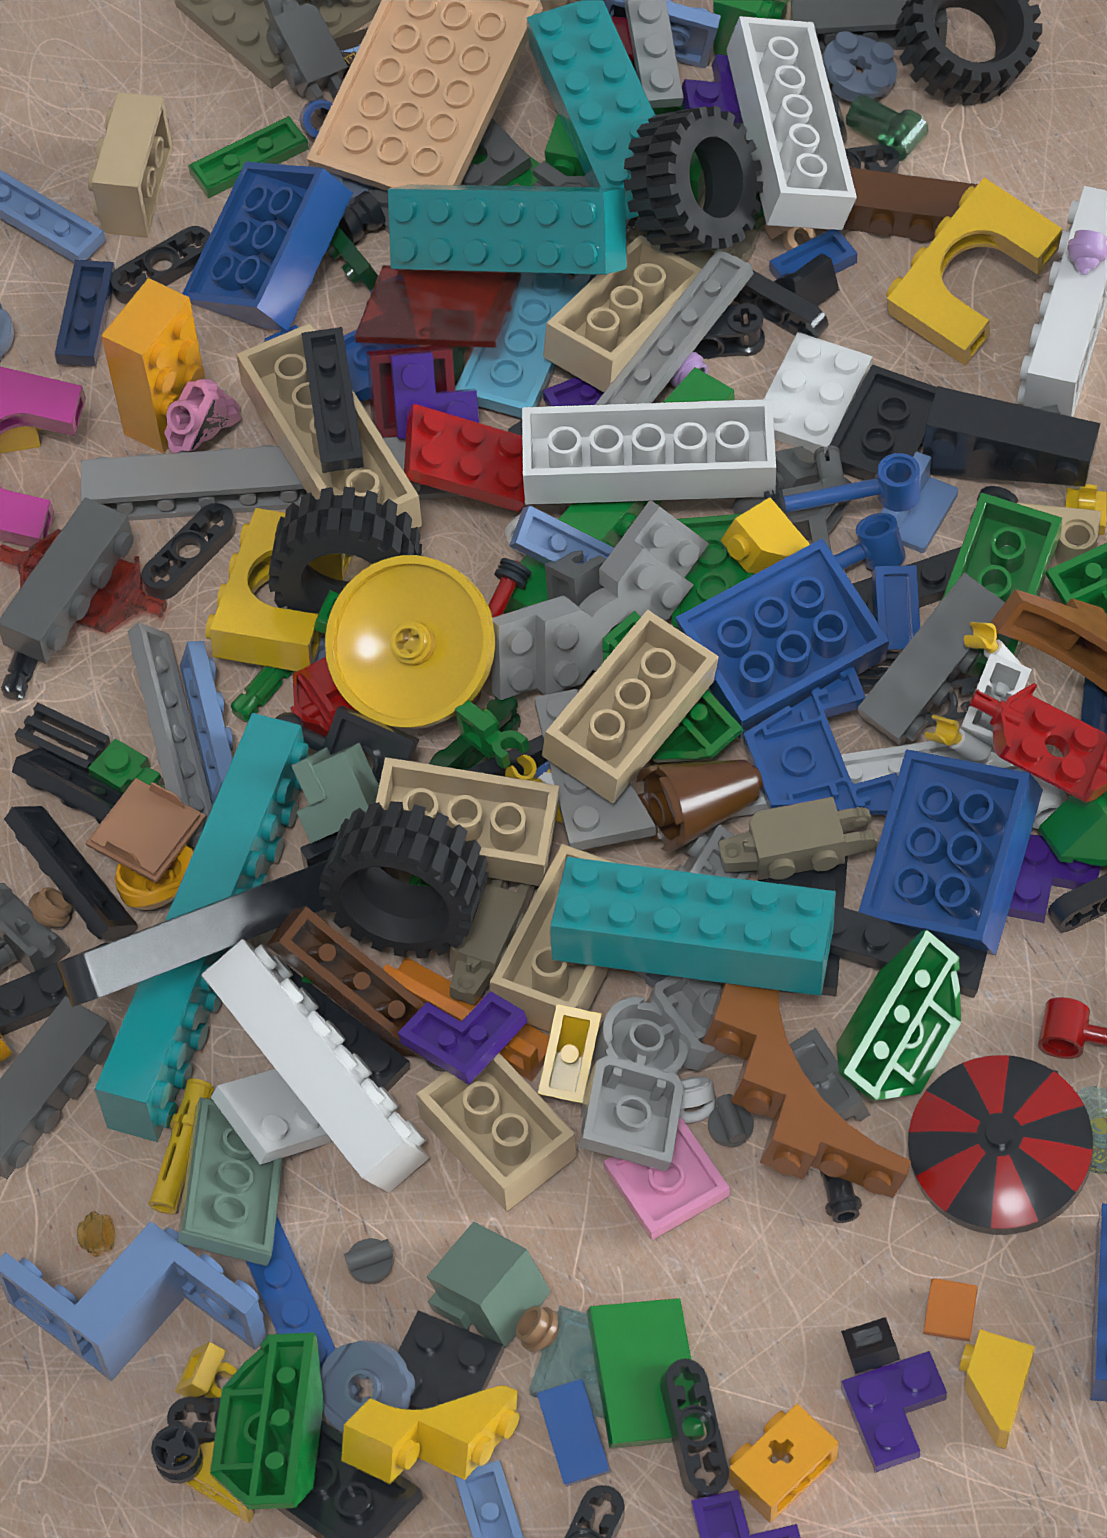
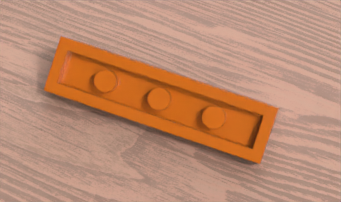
(523, 1052)

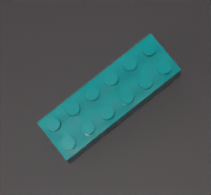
(591, 87)
(508, 228)
(693, 925)

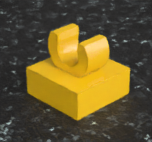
(1089, 499)
(200, 1372)

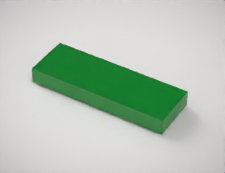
(268, 145)

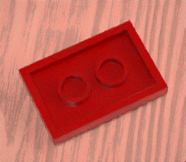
(464, 457)

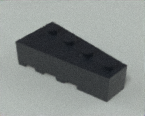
(1006, 441)

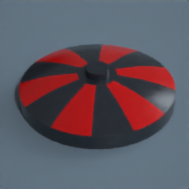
(1000, 1144)

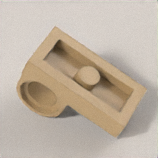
(1078, 527)

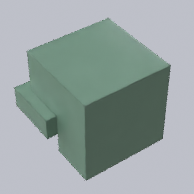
(334, 789)
(486, 1284)

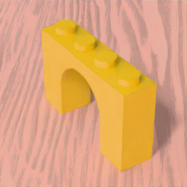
(985, 219)
(252, 630)

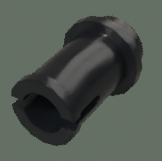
(842, 1201)

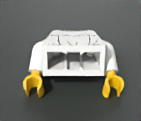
(1000, 680)

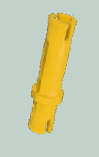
(175, 1160)

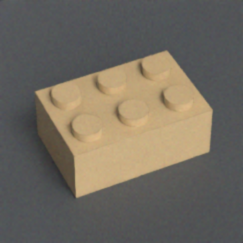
(131, 164)
(498, 1130)

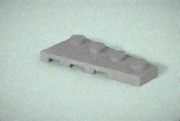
(585, 814)

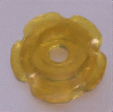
(96, 1233)

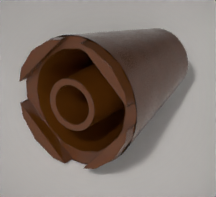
(696, 797)

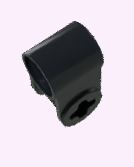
(728, 333)

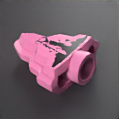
(199, 415)

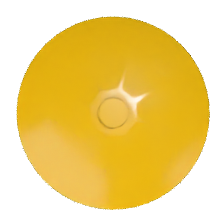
(409, 641)

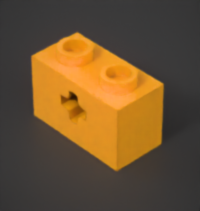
(775, 1486)

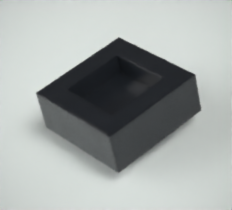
(870, 1345)

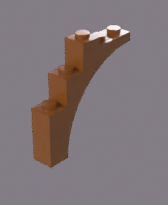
(1067, 632)
(772, 1084)

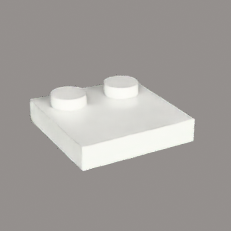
(269, 1116)

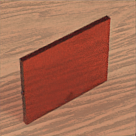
(438, 307)

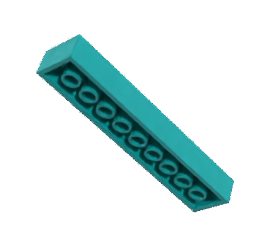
(231, 856)

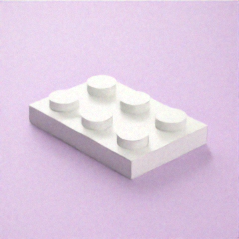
(815, 391)

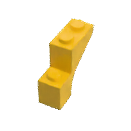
(449, 1436)

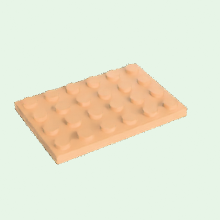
(422, 91)

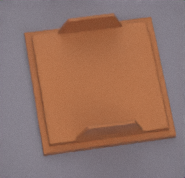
(146, 829)

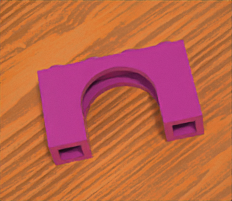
(41, 404)

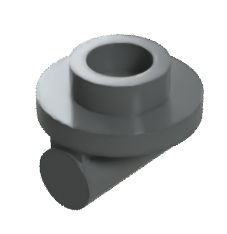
(730, 1123)
(370, 1260)

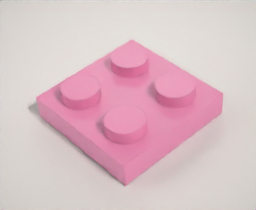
(671, 1197)

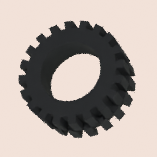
(1014, 41)
(663, 183)
(332, 527)
(393, 910)

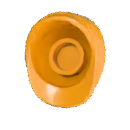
(145, 894)

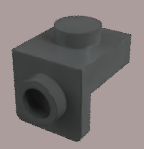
(795, 468)

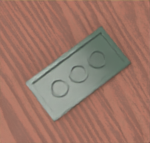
(227, 1193)

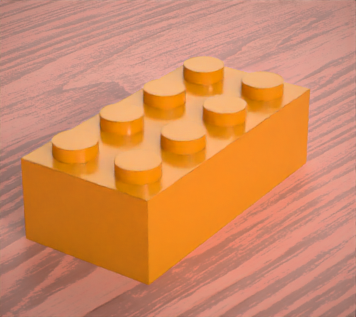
(151, 359)

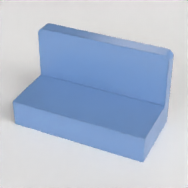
(923, 520)

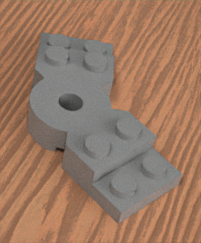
(561, 643)
(635, 1089)

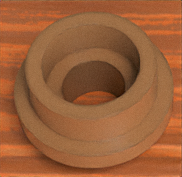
(50, 908)
(537, 1328)

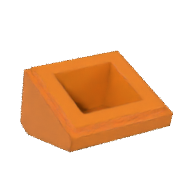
(950, 1309)

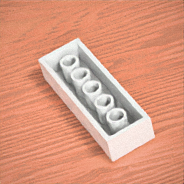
(792, 123)
(1071, 318)
(648, 451)
(317, 1065)

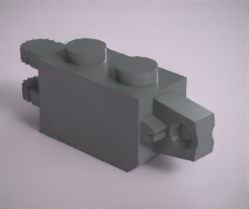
(305, 48)

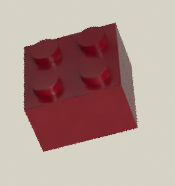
(381, 382)

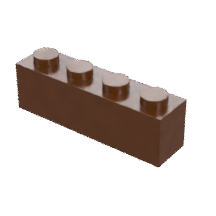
(902, 203)
(346, 975)

